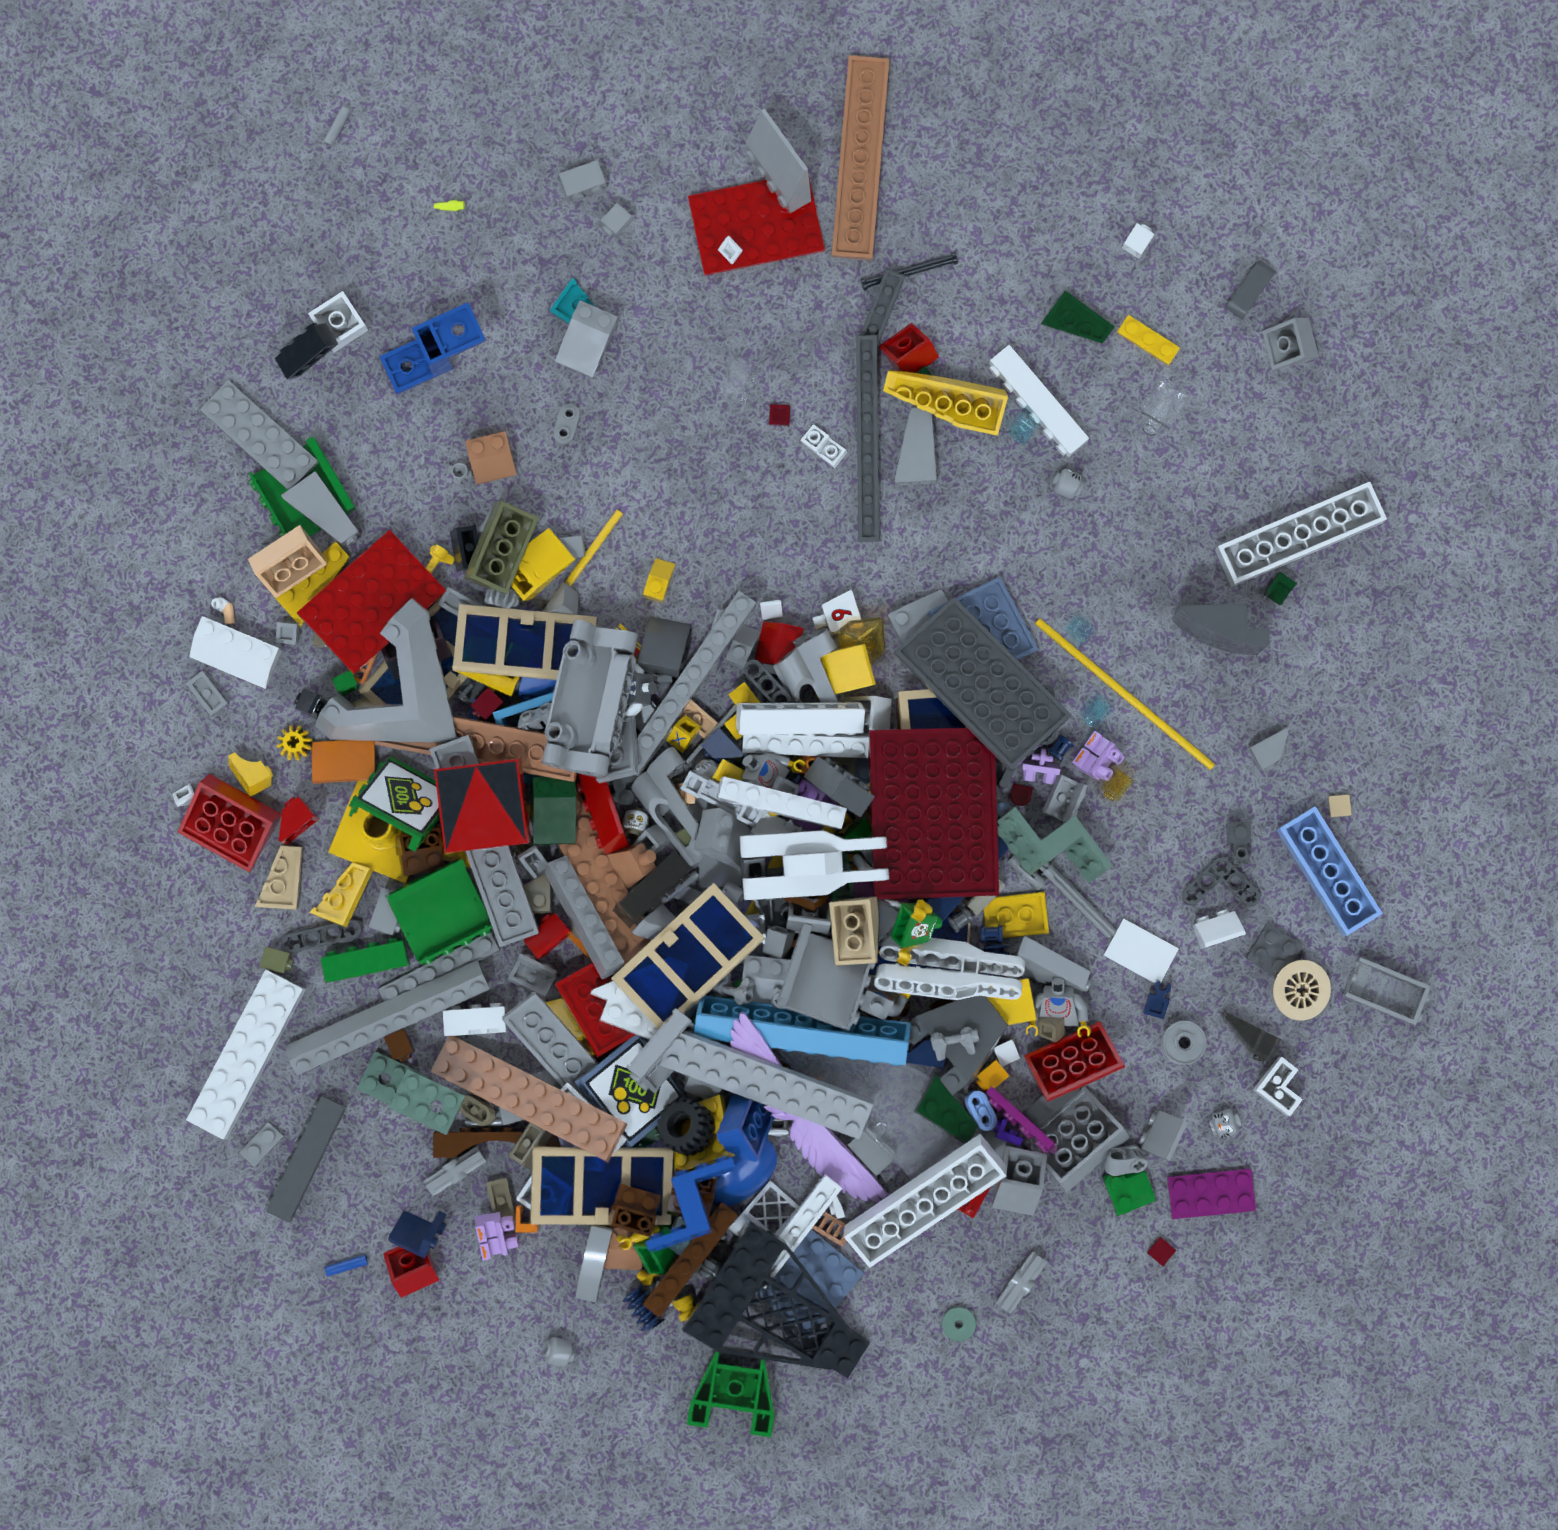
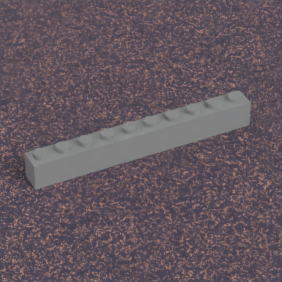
(692, 678)
(387, 1017)

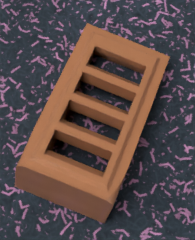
(842, 1241)

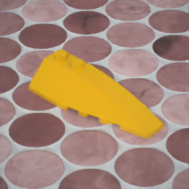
(956, 401)

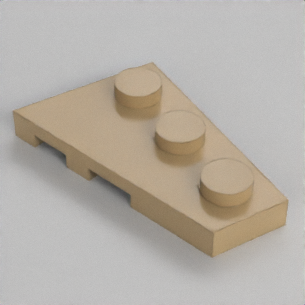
(283, 882)

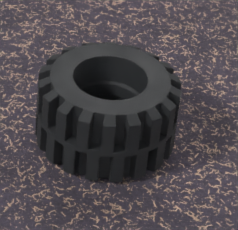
(673, 1120)

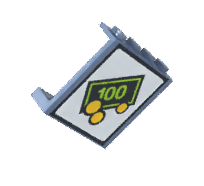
(617, 1094)

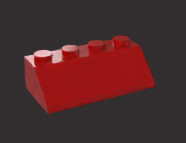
(604, 814)

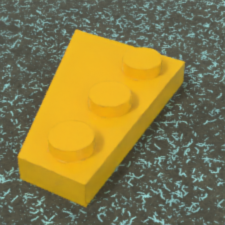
(343, 898)

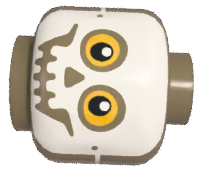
(634, 823)

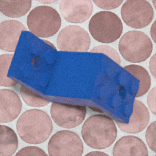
(432, 348)
(691, 1204)

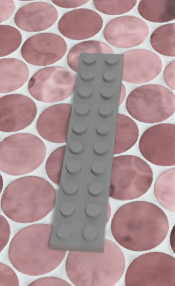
(493, 867)
(768, 1083)

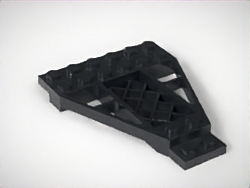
(737, 1284)

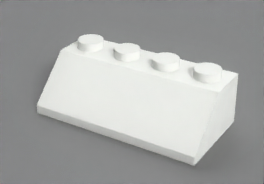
(234, 652)

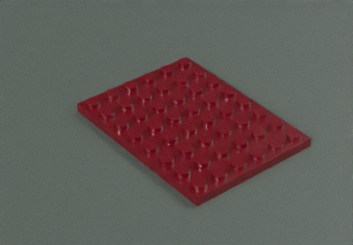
(936, 812)

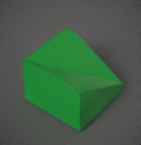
(345, 683)

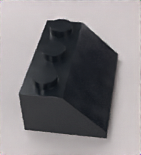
(443, 650)

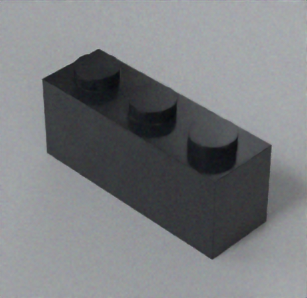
(306, 350)

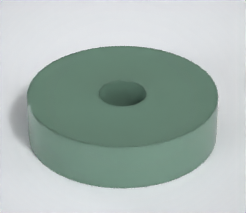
(967, 1328)

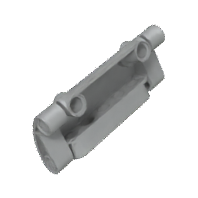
(590, 699)

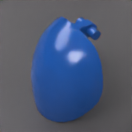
(748, 1179)

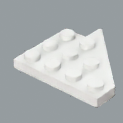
(622, 1011)

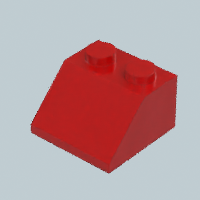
(909, 350)
(776, 641)
(295, 819)
(550, 935)
(409, 1271)

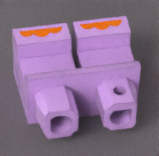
(1098, 757)
(492, 1236)

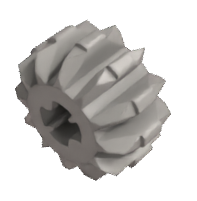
(501, 600)

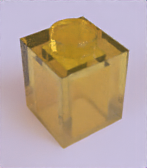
(1116, 786)

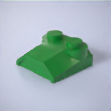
(1128, 1191)

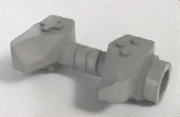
(742, 994)
(967, 1038)

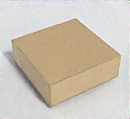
(1339, 806)

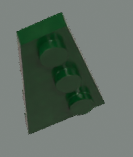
(1077, 319)
(945, 1111)

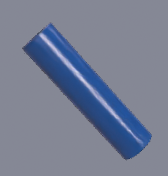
(346, 1265)

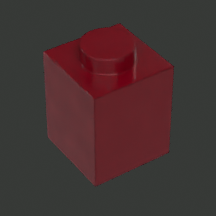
(486, 705)

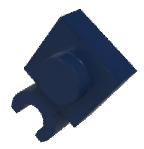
(1157, 1003)

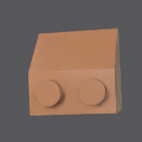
(491, 457)
(619, 1258)

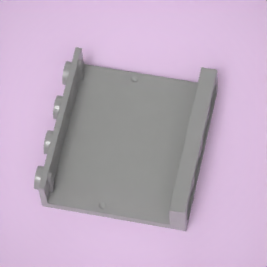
(819, 986)

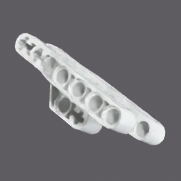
(806, 873)
(950, 983)

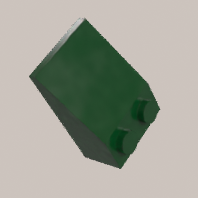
(553, 811)

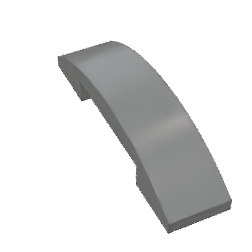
(707, 788)
(593, 1263)

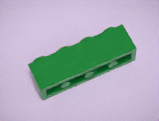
(364, 961)

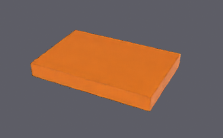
(342, 761)

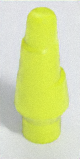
(452, 205)

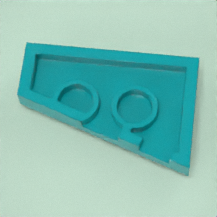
(568, 301)

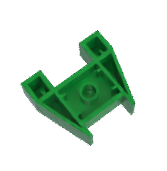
(737, 1390)

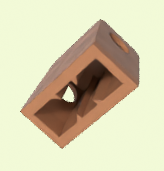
(633, 863)

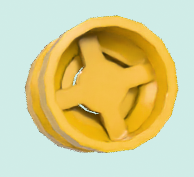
(685, 1306)

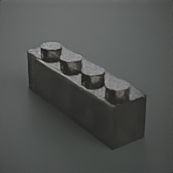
(653, 889)

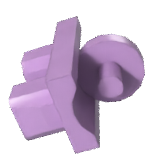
(1049, 769)

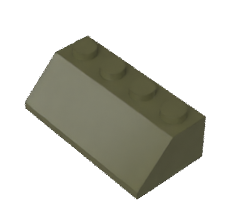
(501, 547)

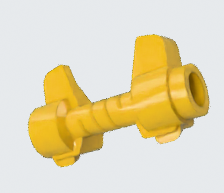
(438, 555)

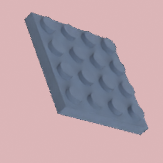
(999, 615)
(829, 1270)

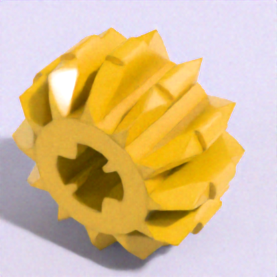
(288, 738)

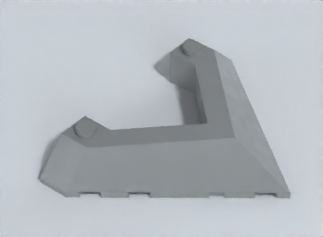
(425, 706)

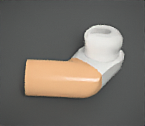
(224, 607)

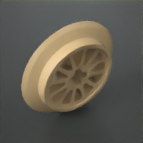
(1322, 993)

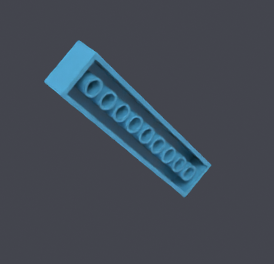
(792, 1031)

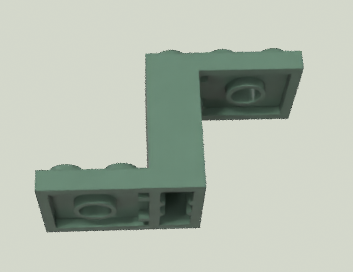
(1069, 837)
(411, 1092)

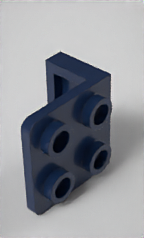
(417, 1233)

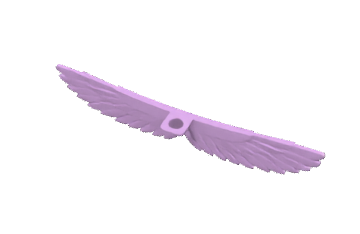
(816, 1141)

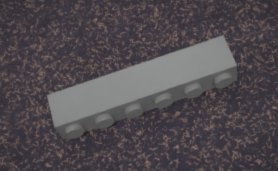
(584, 917)

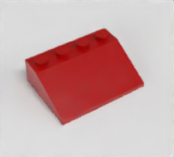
(228, 822)
(1073, 1062)

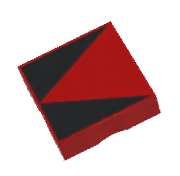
(482, 806)

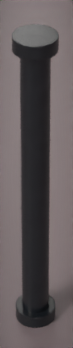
(913, 270)

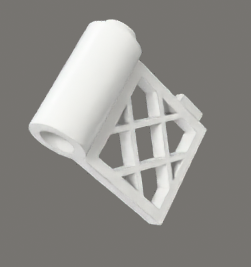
(743, 1220)

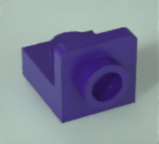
(1010, 1136)

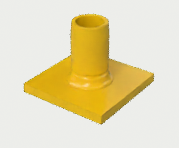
(368, 841)

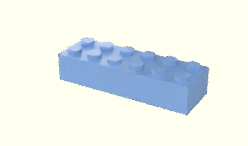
(1329, 871)

